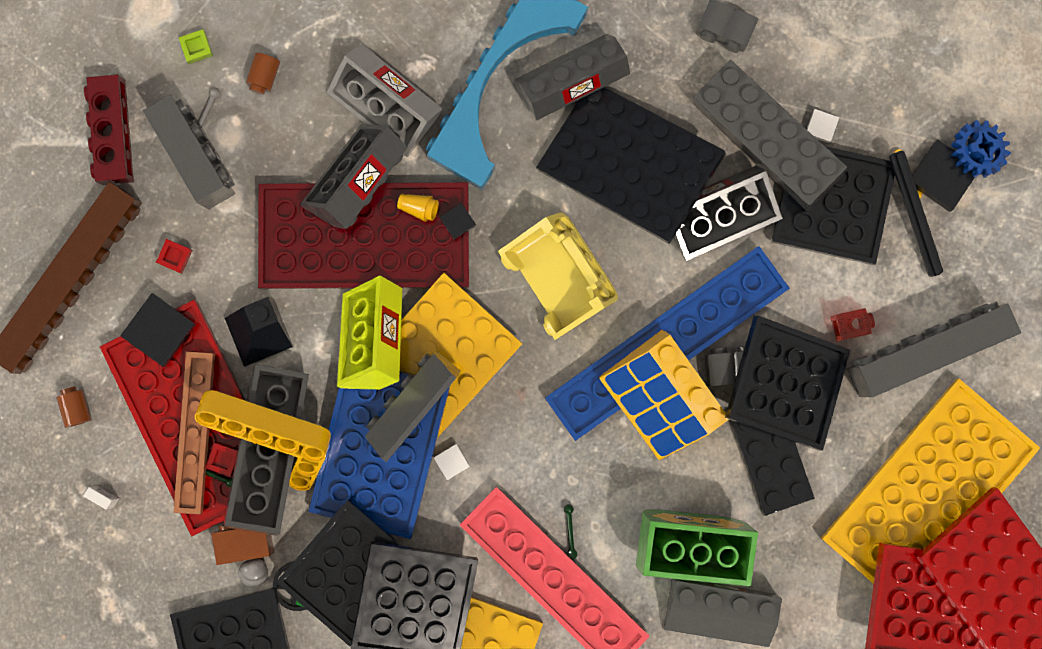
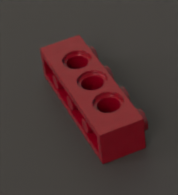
(96, 92)

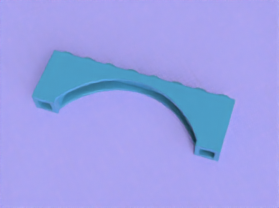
(459, 142)

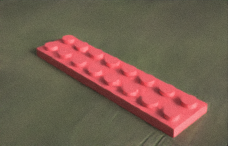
(551, 575)

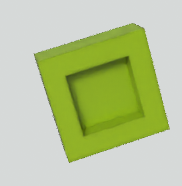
(195, 46)

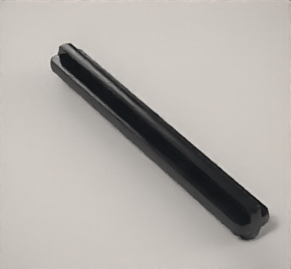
(916, 213)

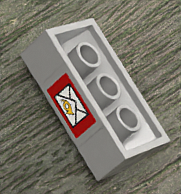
(383, 97)

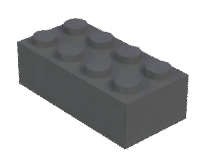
(189, 152)

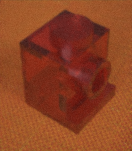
(843, 325)

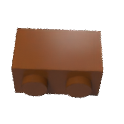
(240, 545)

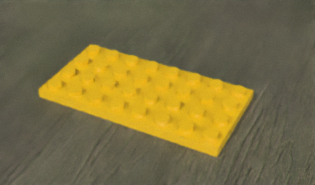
(931, 478)

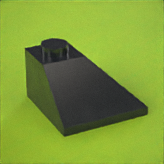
(258, 331)

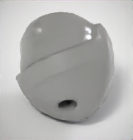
(253, 572)

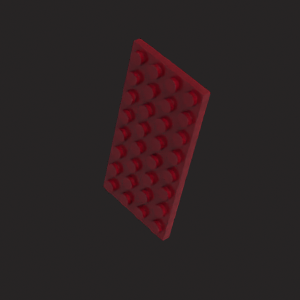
(384, 241)

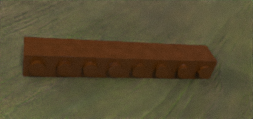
(65, 277)

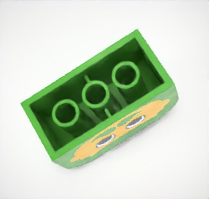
(696, 547)

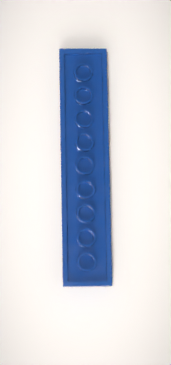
(691, 323)

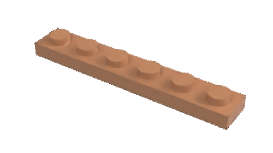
(193, 436)

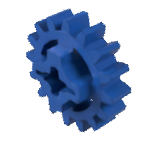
(980, 149)

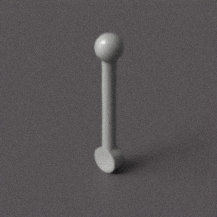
(214, 93)

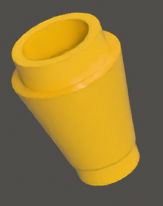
(419, 206)

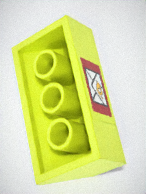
(370, 335)

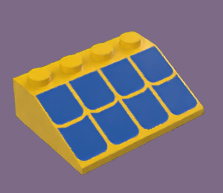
(663, 396)

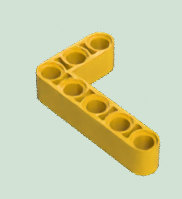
(270, 429)

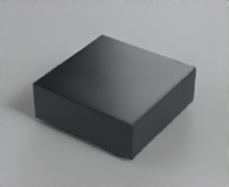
(457, 221)

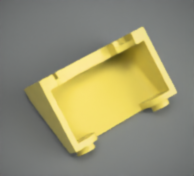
(560, 273)

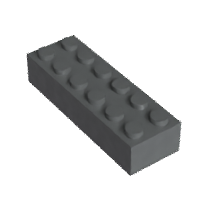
(769, 135)
(932, 351)
(259, 472)

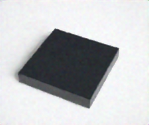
(940, 177)
(158, 330)

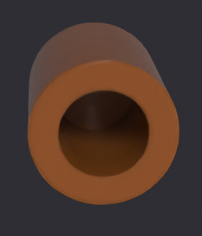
(262, 73)
(73, 407)

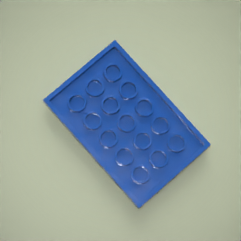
(354, 470)

